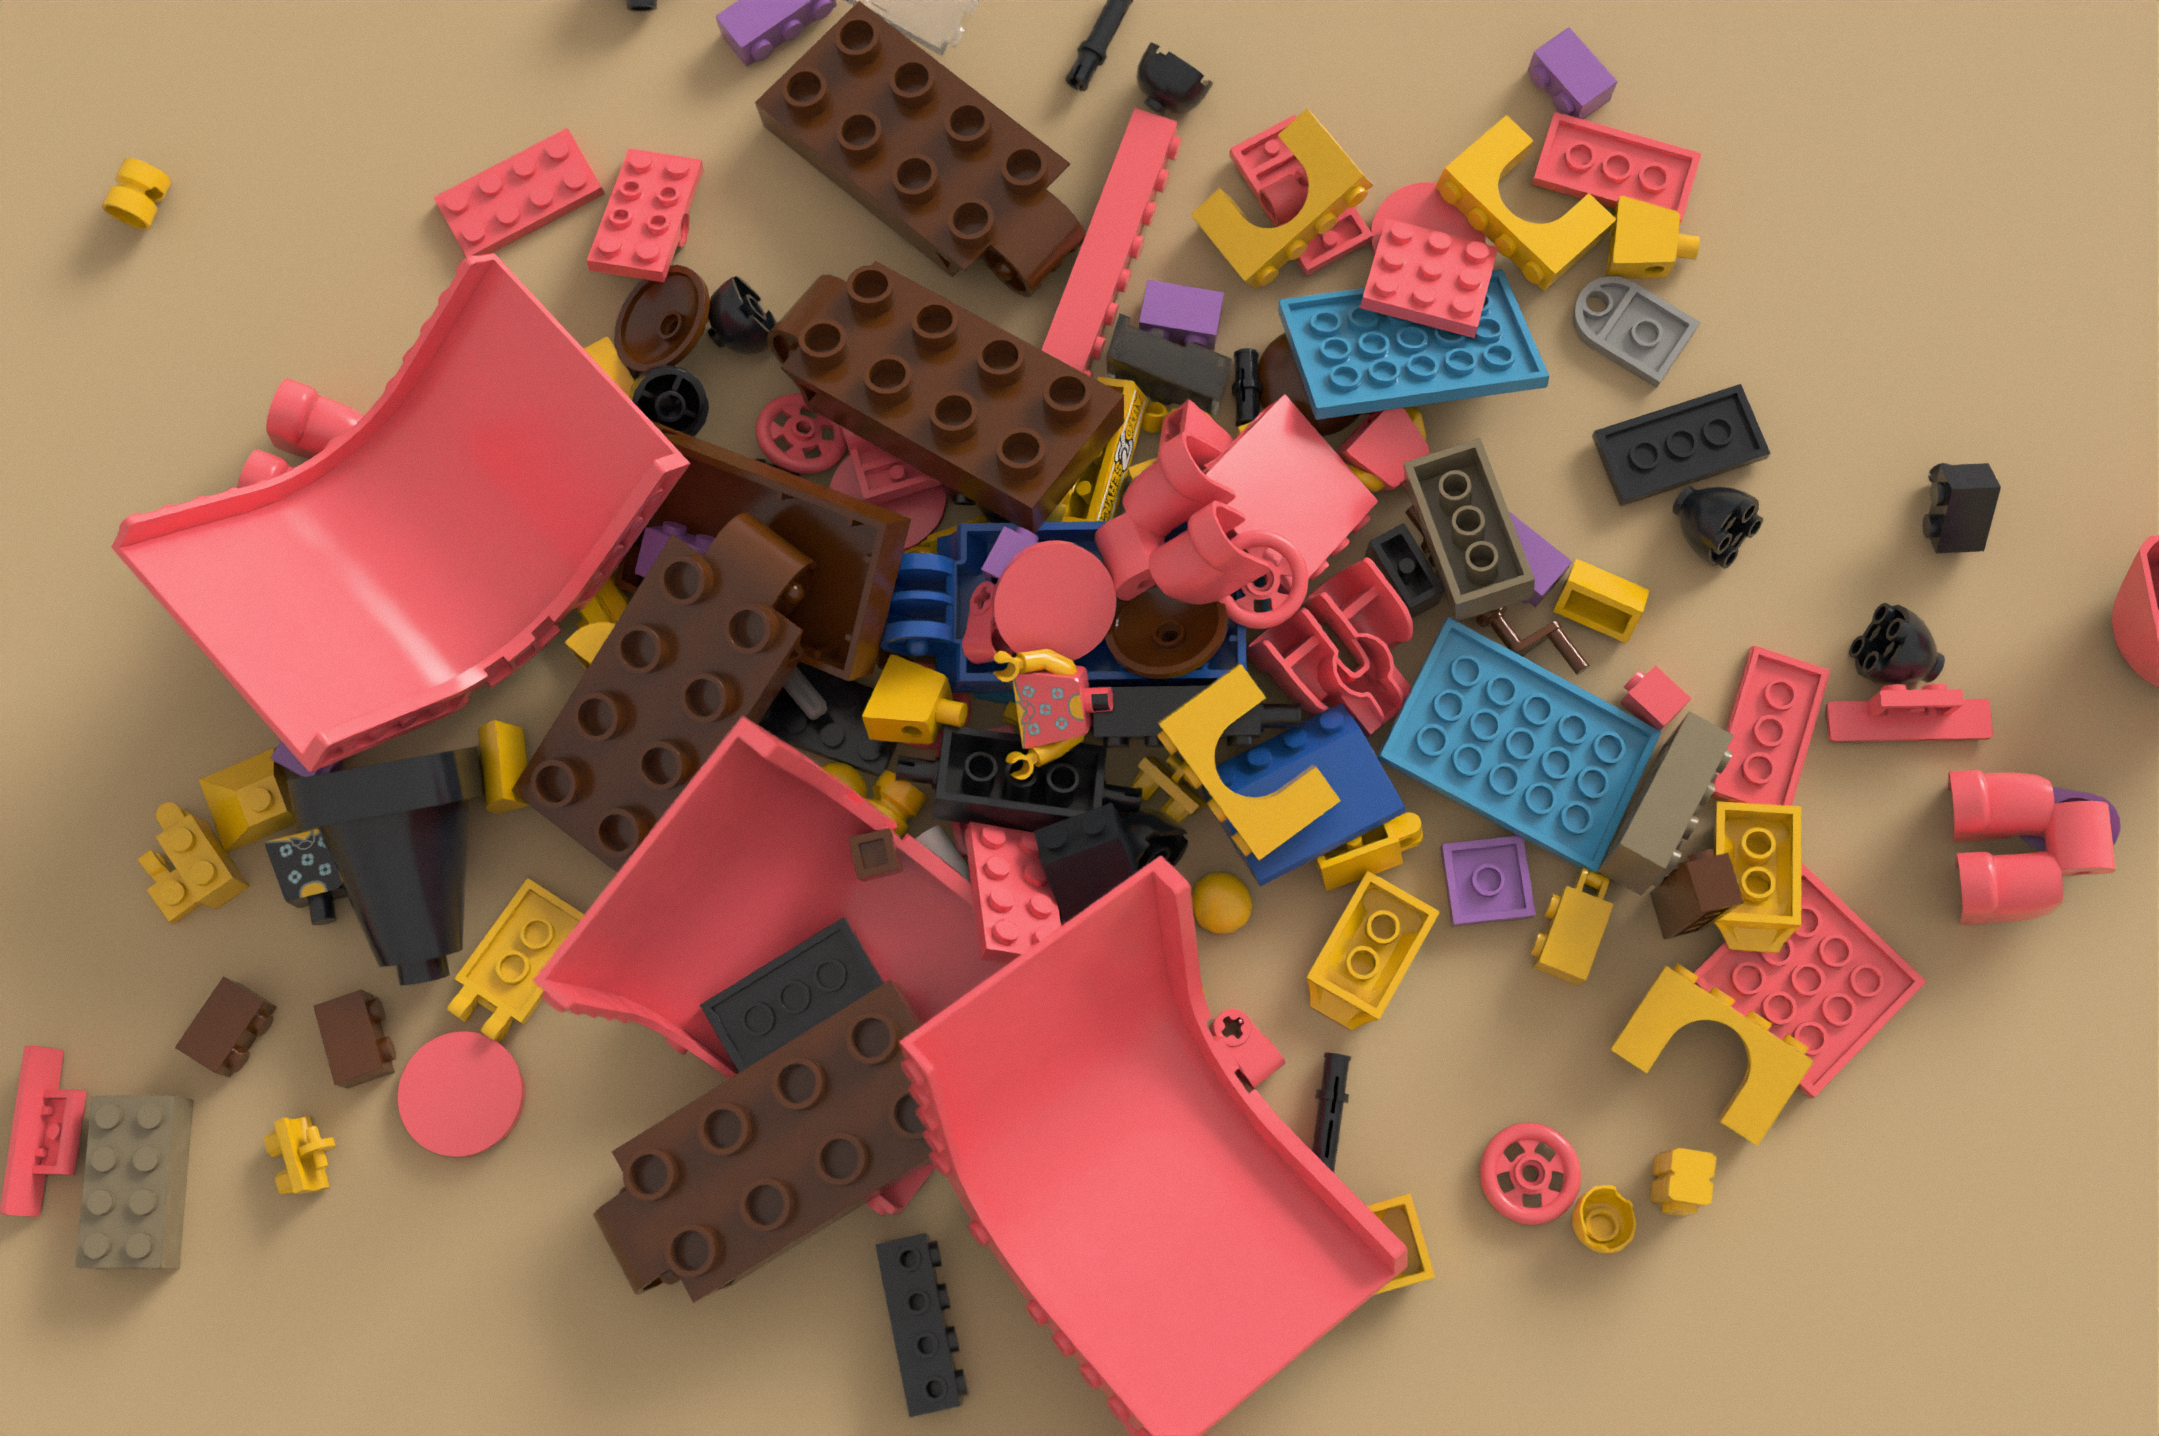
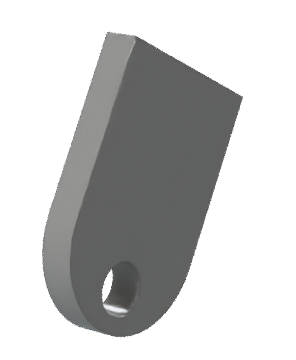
(1635, 328)

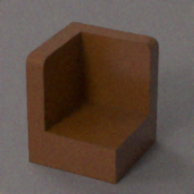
(875, 855)

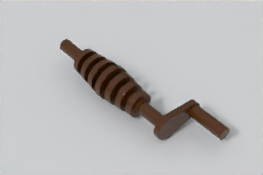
(1506, 633)

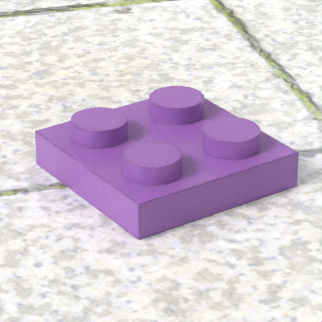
(1487, 881)

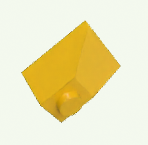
(248, 800)

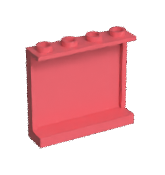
(1292, 486)

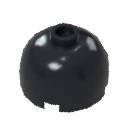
(1170, 82)
(738, 318)
(671, 398)
(1155, 835)

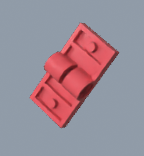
(1282, 190)
(646, 215)
(882, 474)

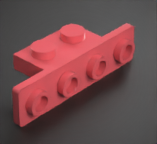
(1910, 716)
(42, 1133)

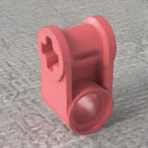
(981, 634)
(1252, 1049)

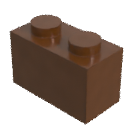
(227, 1028)
(355, 1038)

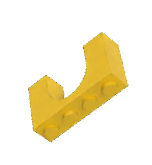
(1333, 187)
(1539, 250)
(1259, 821)
(1772, 1063)

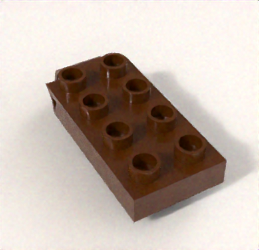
(924, 152)
(946, 391)
(848, 538)
(669, 685)
(770, 1153)

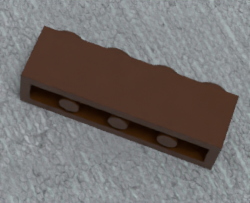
(1696, 894)

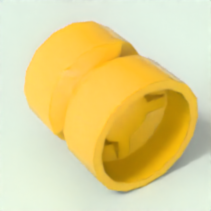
(136, 193)
(897, 800)

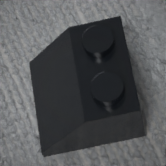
(1086, 857)

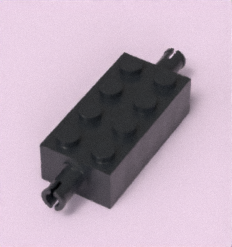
(1141, 708)
(977, 783)

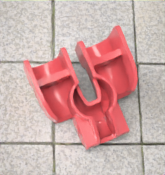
(298, 424)
(1199, 562)
(1369, 623)
(2024, 883)

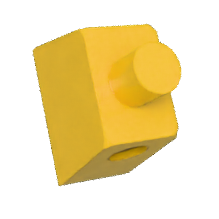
(1646, 240)
(911, 704)

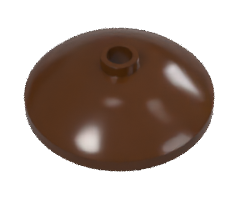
(662, 320)
(1281, 376)
(1150, 620)

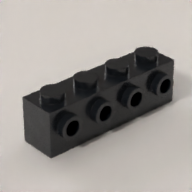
(919, 1324)

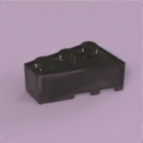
(1168, 370)

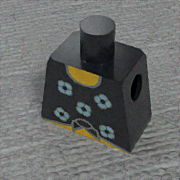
(306, 874)

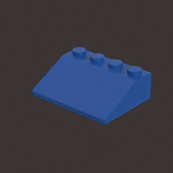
(1348, 764)

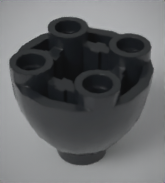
(1717, 521)
(1896, 648)

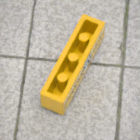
(1102, 484)

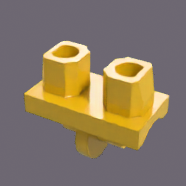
(1156, 776)
(302, 1153)

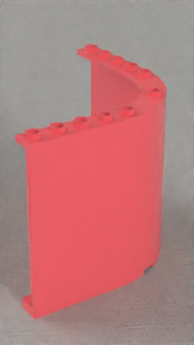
(424, 537)
(744, 874)
(1132, 1172)

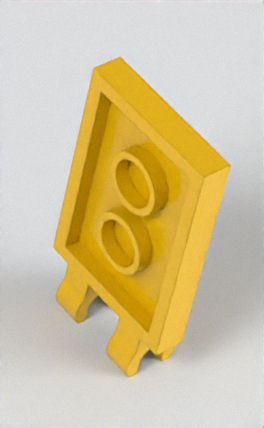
(511, 957)

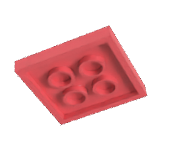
(1429, 278)

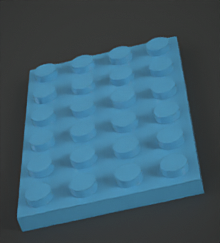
(1378, 362)
(1519, 745)

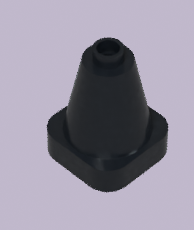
(399, 852)

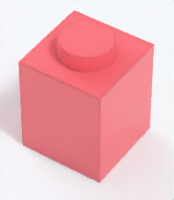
(1654, 698)

